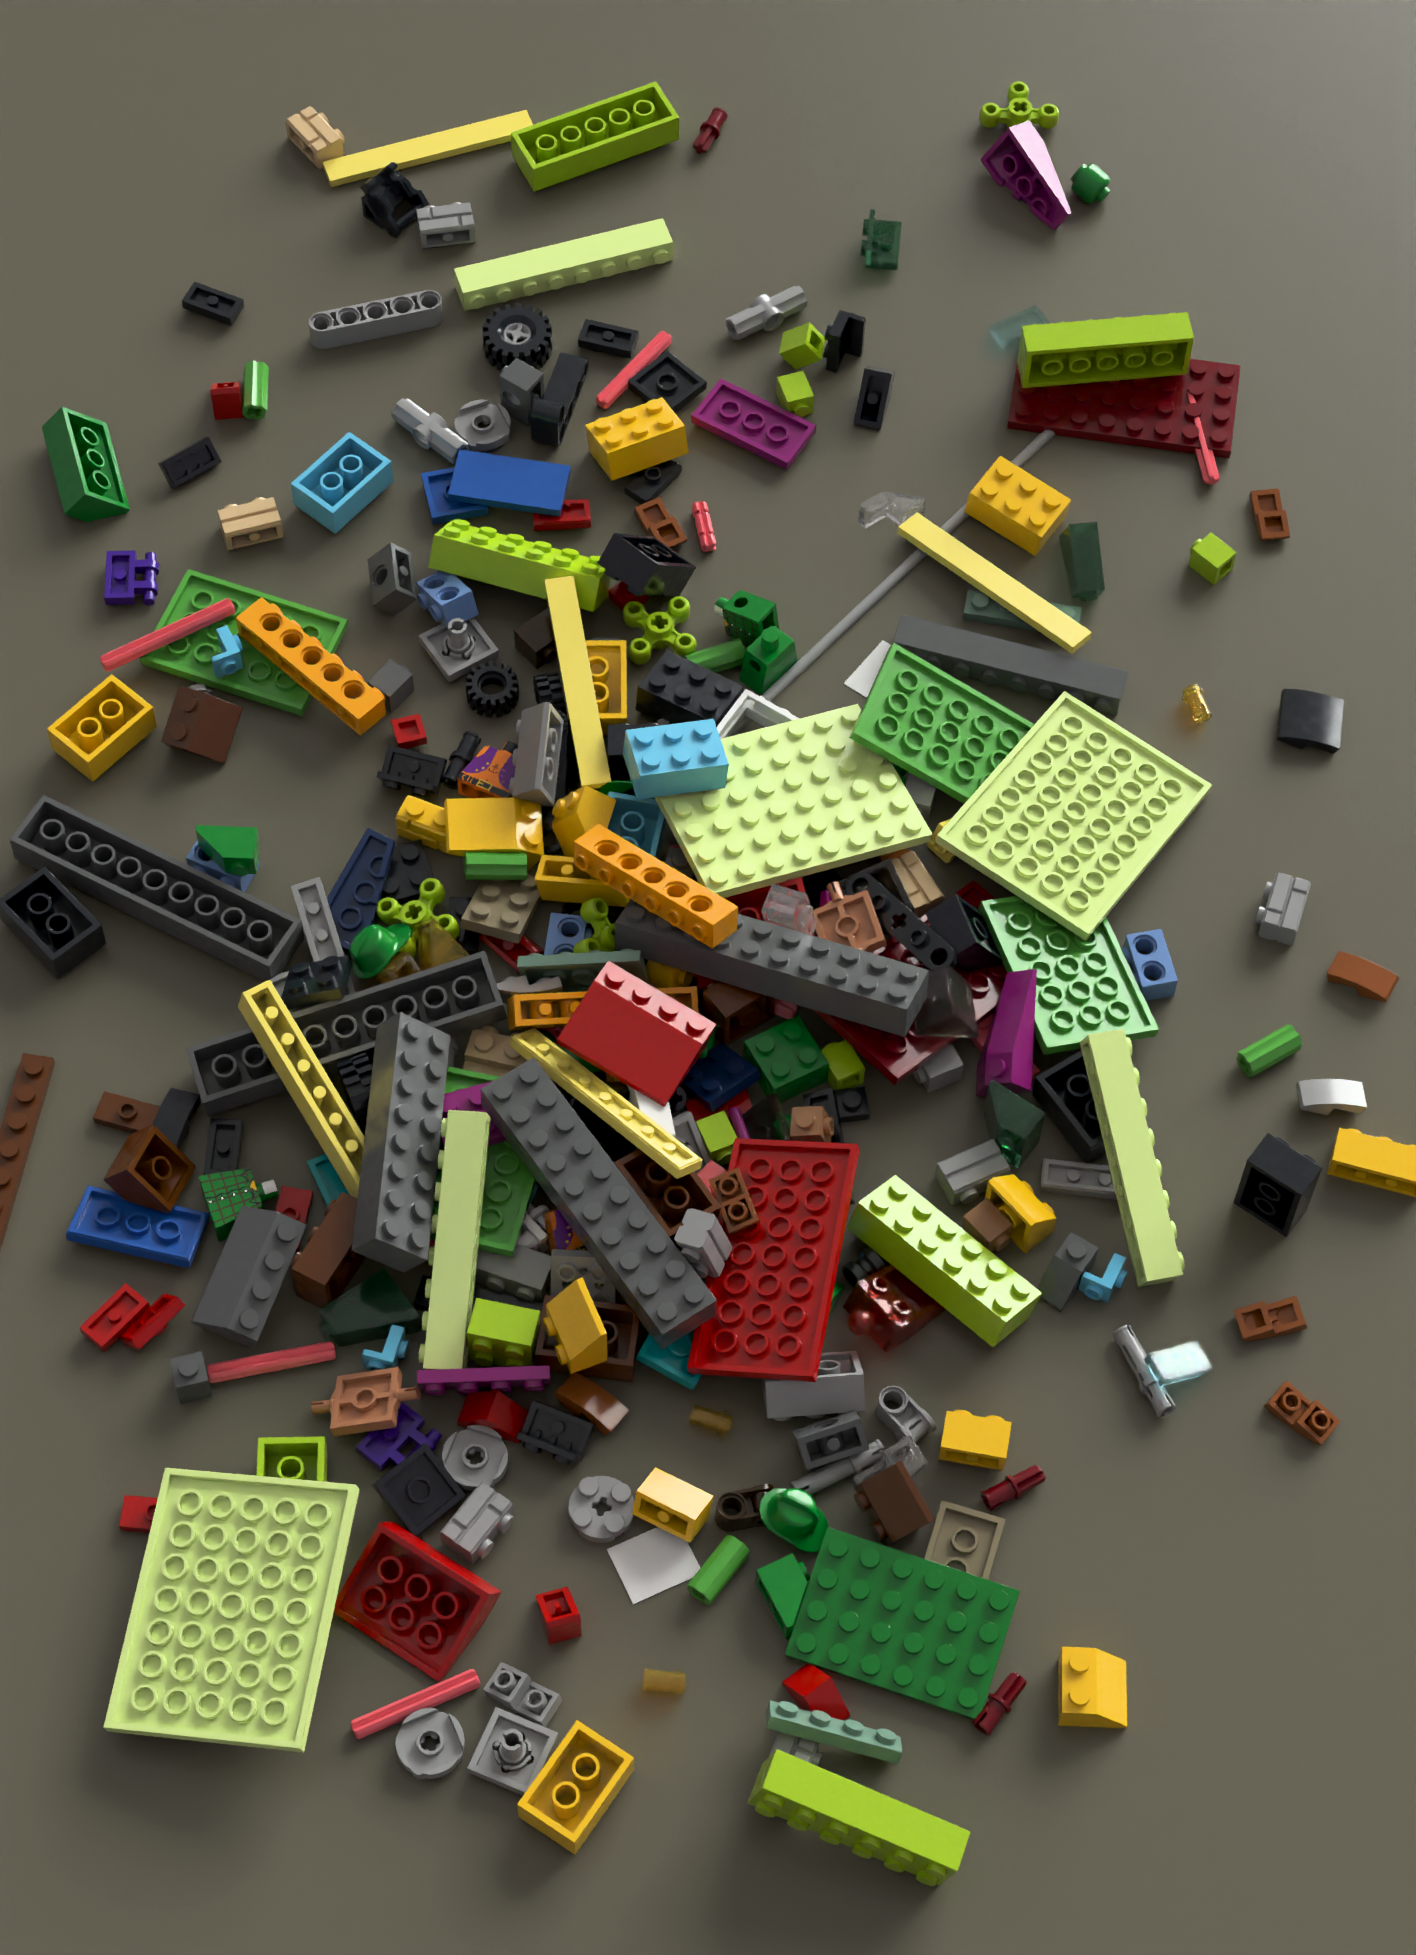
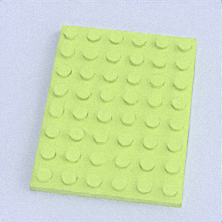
(794, 806)
(1073, 815)
(233, 1609)

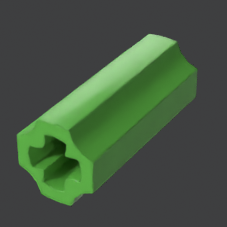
(255, 390)
(719, 656)
(495, 866)
(1269, 1050)
(718, 1569)

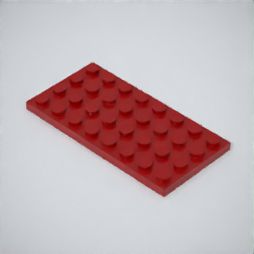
(784, 1268)

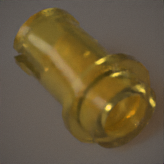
(1194, 698)
(711, 1419)
(664, 1681)

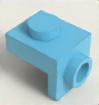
(230, 659)
(1102, 1288)
(394, 1350)

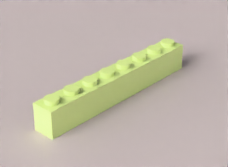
(563, 264)
(1132, 1158)
(456, 1240)

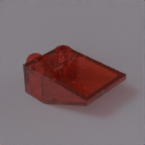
(889, 1308)

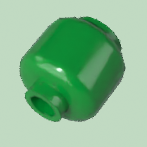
(1090, 183)

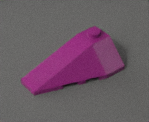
(1024, 167)
(1010, 1038)

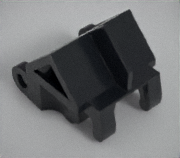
(384, 193)

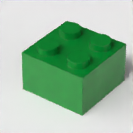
(786, 1059)

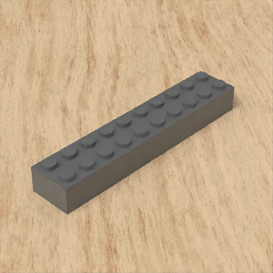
(157, 889)
(786, 967)
(446, 997)
(598, 1203)

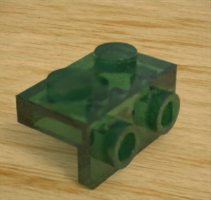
(881, 244)

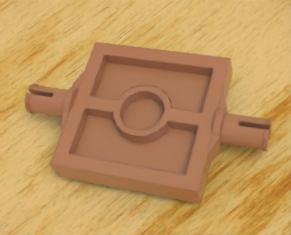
(849, 920)
(366, 1401)

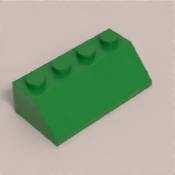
(84, 466)

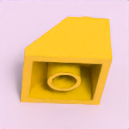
(578, 814)
(1017, 1202)
(576, 1328)
(1091, 1688)

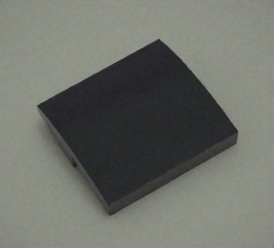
(1310, 719)

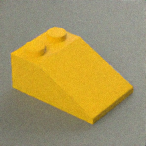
(609, 678)
(494, 827)

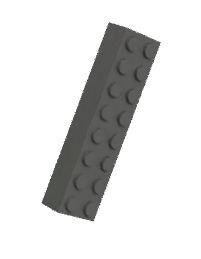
(401, 1143)

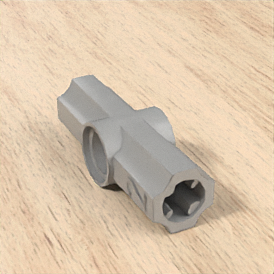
(766, 312)
(428, 429)

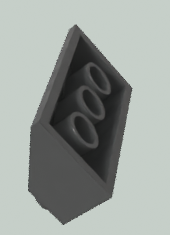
(248, 1274)

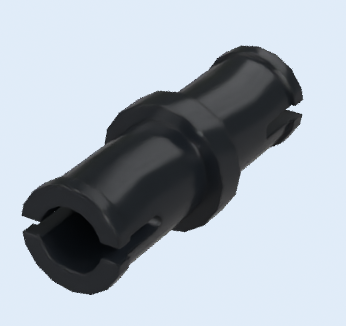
(460, 758)

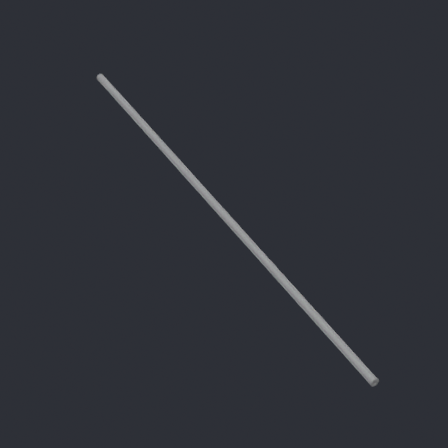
(881, 590)

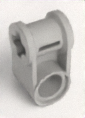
(906, 1420)

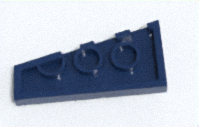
(360, 886)

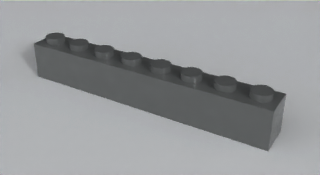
(1012, 664)

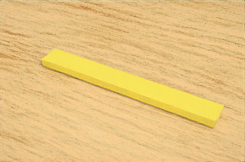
(425, 148)
(994, 583)
(577, 682)
(607, 1103)

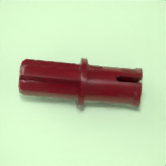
(710, 130)
(1012, 1487)
(999, 1703)

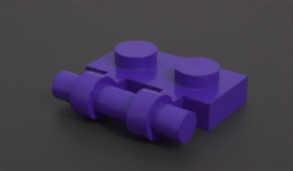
(121, 577)
(384, 1445)

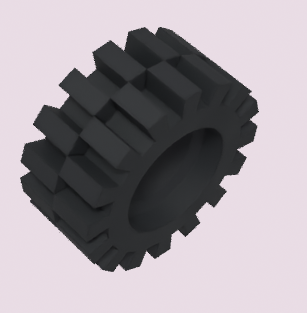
(492, 675)
(549, 689)

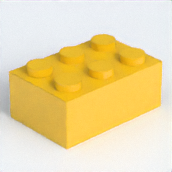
(637, 438)
(1017, 505)
(102, 727)
(575, 1787)

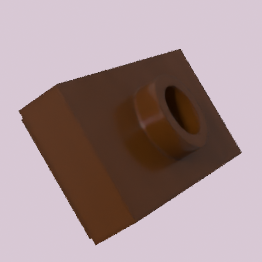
(124, 1113)

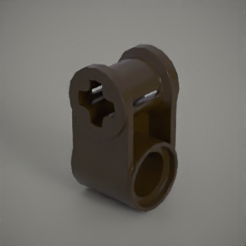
(746, 1503)

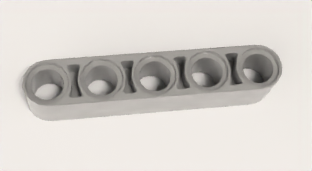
(375, 319)

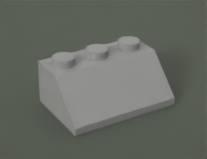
(537, 755)
(836, 1390)

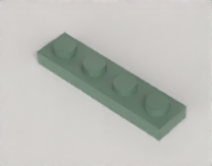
(986, 610)
(833, 1732)

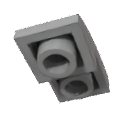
(519, 985)
(1326, 1094)
(522, 1695)

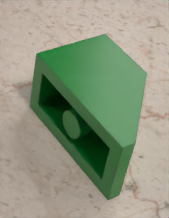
(231, 847)
(783, 1588)

